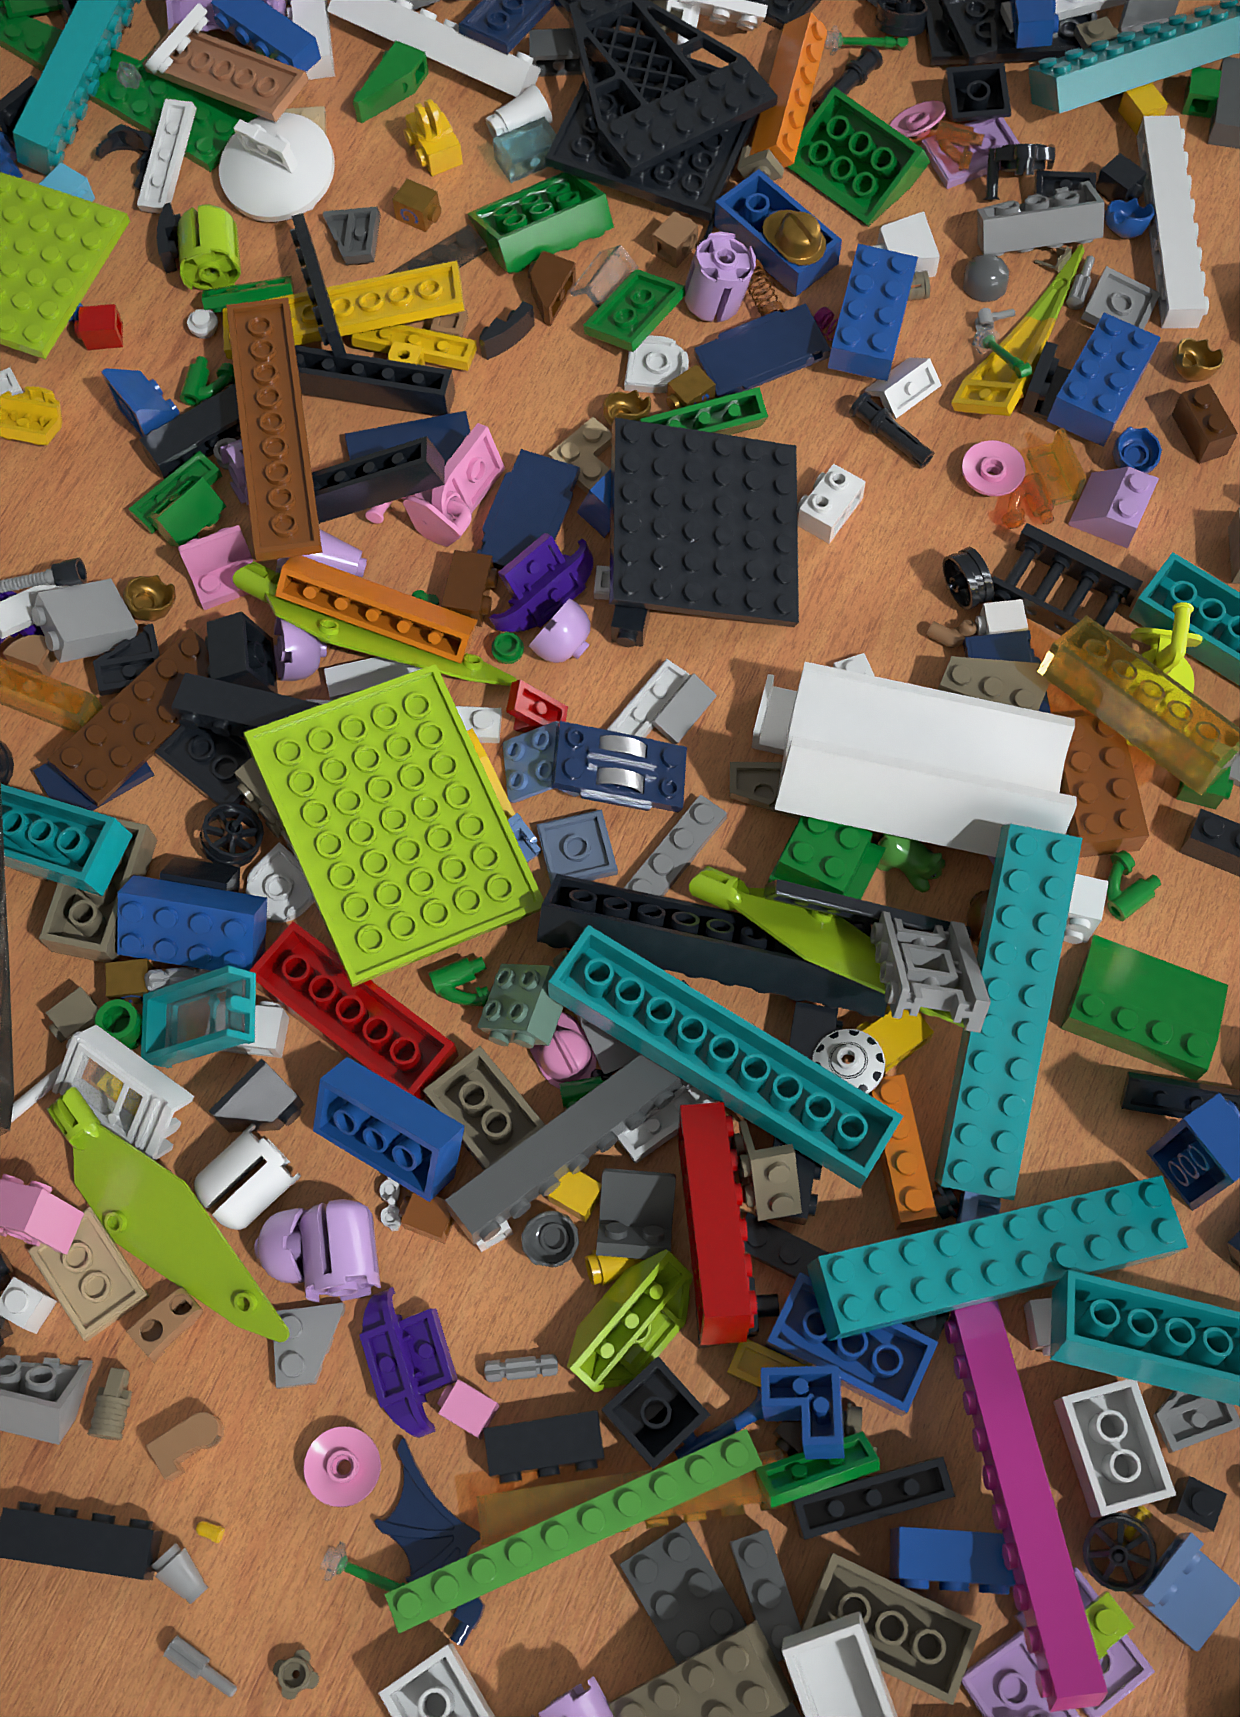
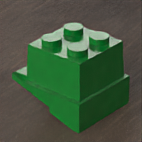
(829, 857)

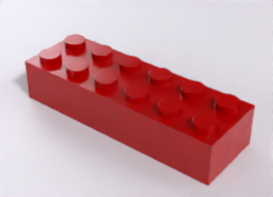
(354, 1020)
(715, 1225)

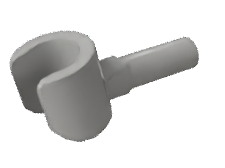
(987, 318)

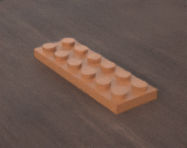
(233, 75)

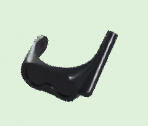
(126, 138)

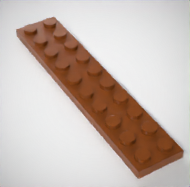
(273, 430)

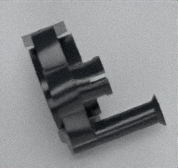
(1016, 159)

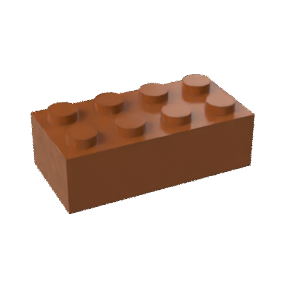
(1106, 790)

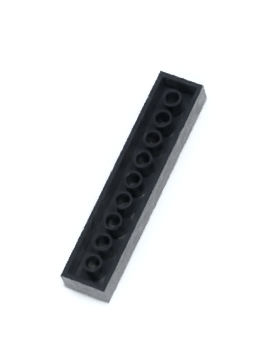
(696, 943)

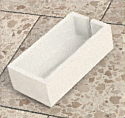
(837, 1671)

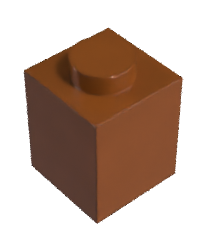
(426, 1217)

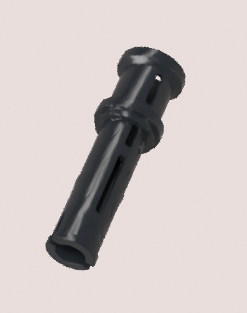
(855, 73)
(881, 422)

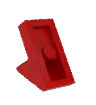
(533, 707)

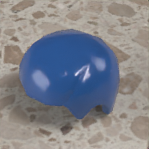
(1128, 218)
(1137, 450)

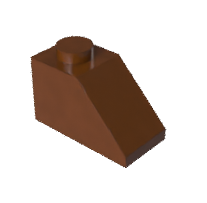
(550, 284)

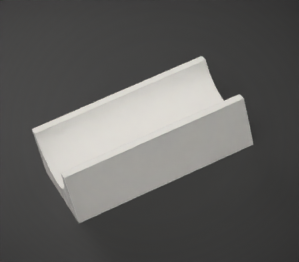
(921, 761)

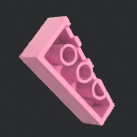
(36, 1214)

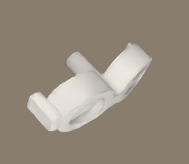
(390, 1215)

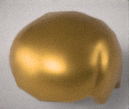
(1196, 360)
(626, 406)
(149, 597)

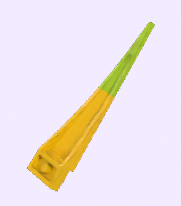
(993, 384)

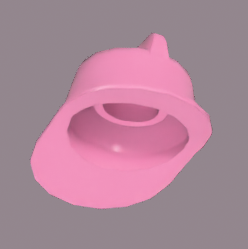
(568, 1055)

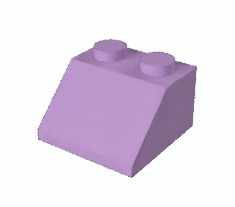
(1114, 504)

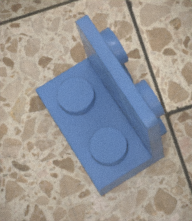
(530, 763)
(1188, 1591)

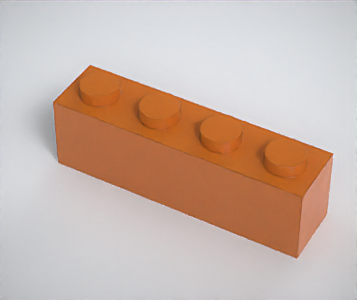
(904, 1161)

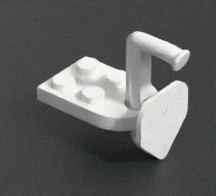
(743, 12)

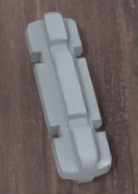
(157, 978)
(521, 1368)

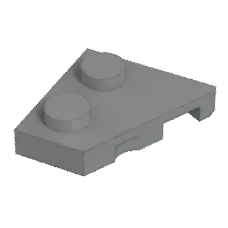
(310, 1339)
(1192, 1419)

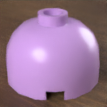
(563, 634)
(296, 651)
(281, 1247)

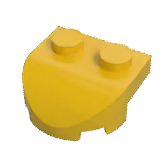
(30, 416)

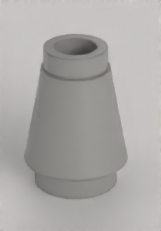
(180, 1574)

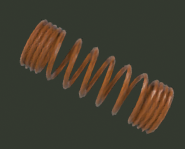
(770, 307)

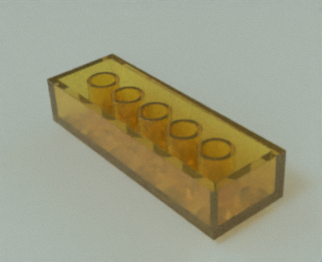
(1142, 704)

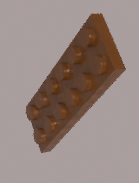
(131, 724)

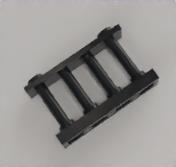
(1067, 560)

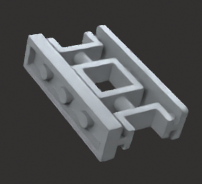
(930, 971)

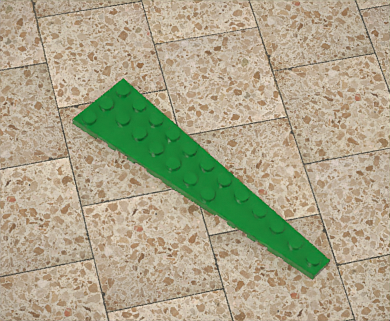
(139, 107)

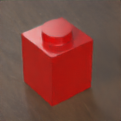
(100, 327)

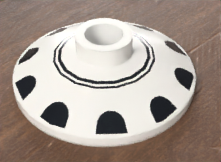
(869, 1060)

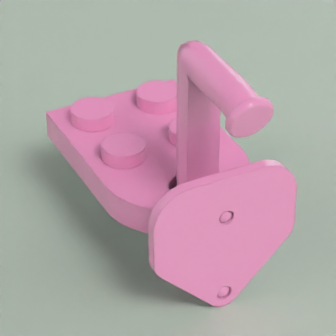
(447, 510)

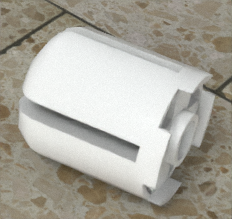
(233, 1166)

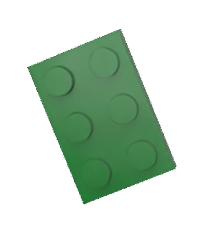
(634, 310)

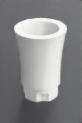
(518, 112)

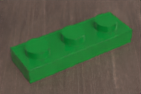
(247, 292)
(197, 465)
(799, 1477)

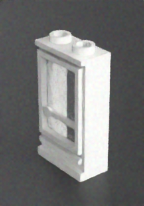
(123, 1090)

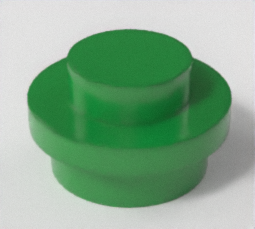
(507, 648)

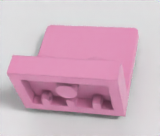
(213, 563)

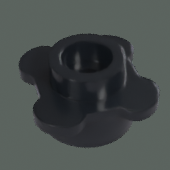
(945, 1202)

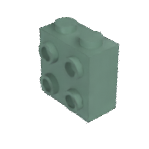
(520, 1006)

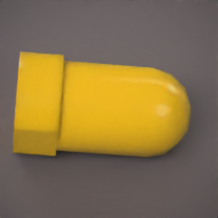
(210, 1531)

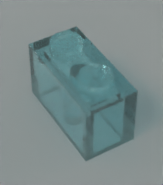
(524, 149)

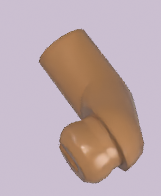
(952, 637)

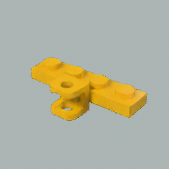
(418, 346)

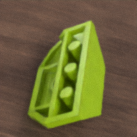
(631, 1322)

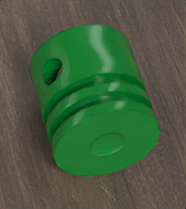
(121, 1022)

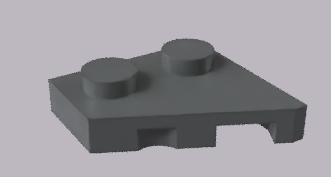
(355, 233)

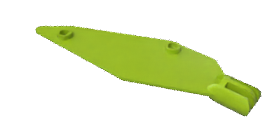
(262, 584)
(809, 933)
(160, 1220)

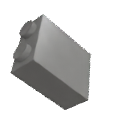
(83, 619)

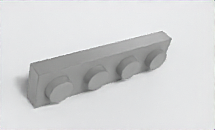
(678, 848)

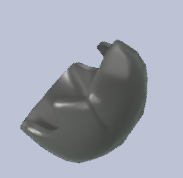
(986, 278)
(550, 1239)

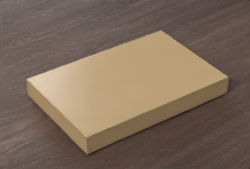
(92, 1279)

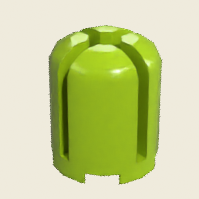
(208, 248)

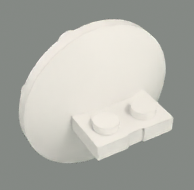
(276, 167)

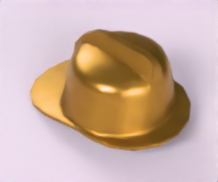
(795, 236)

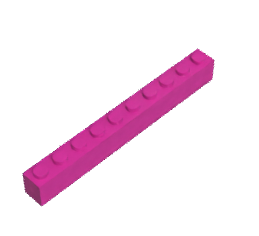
(1025, 1511)

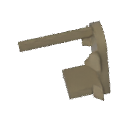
(1063, 255)

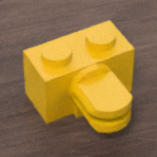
(432, 138)

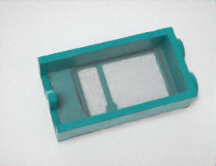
(198, 1016)

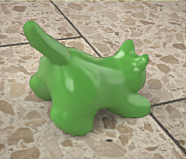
(912, 859)

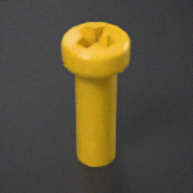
(1142, 1514)

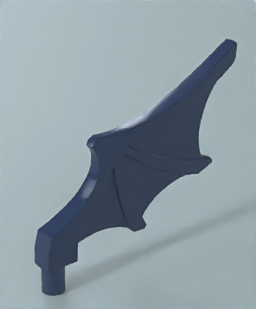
(430, 1536)

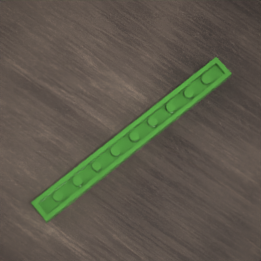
(572, 1530)

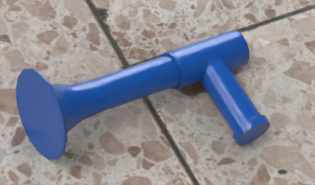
(747, 1416)

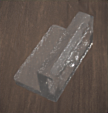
(604, 274)

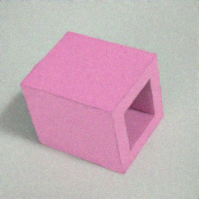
(467, 1408)

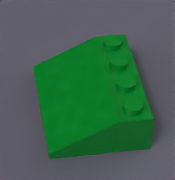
(857, 158)
(542, 218)
(1147, 1008)

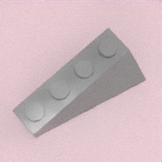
(1041, 221)
(41, 1397)

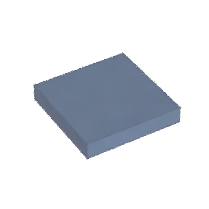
(578, 847)

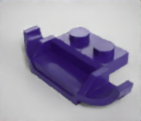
(541, 583)
(405, 1360)

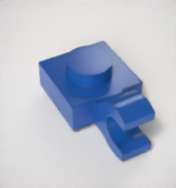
(8, 156)

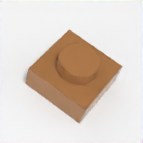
(450, 324)

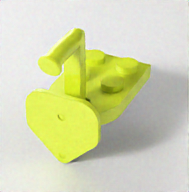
(1170, 646)

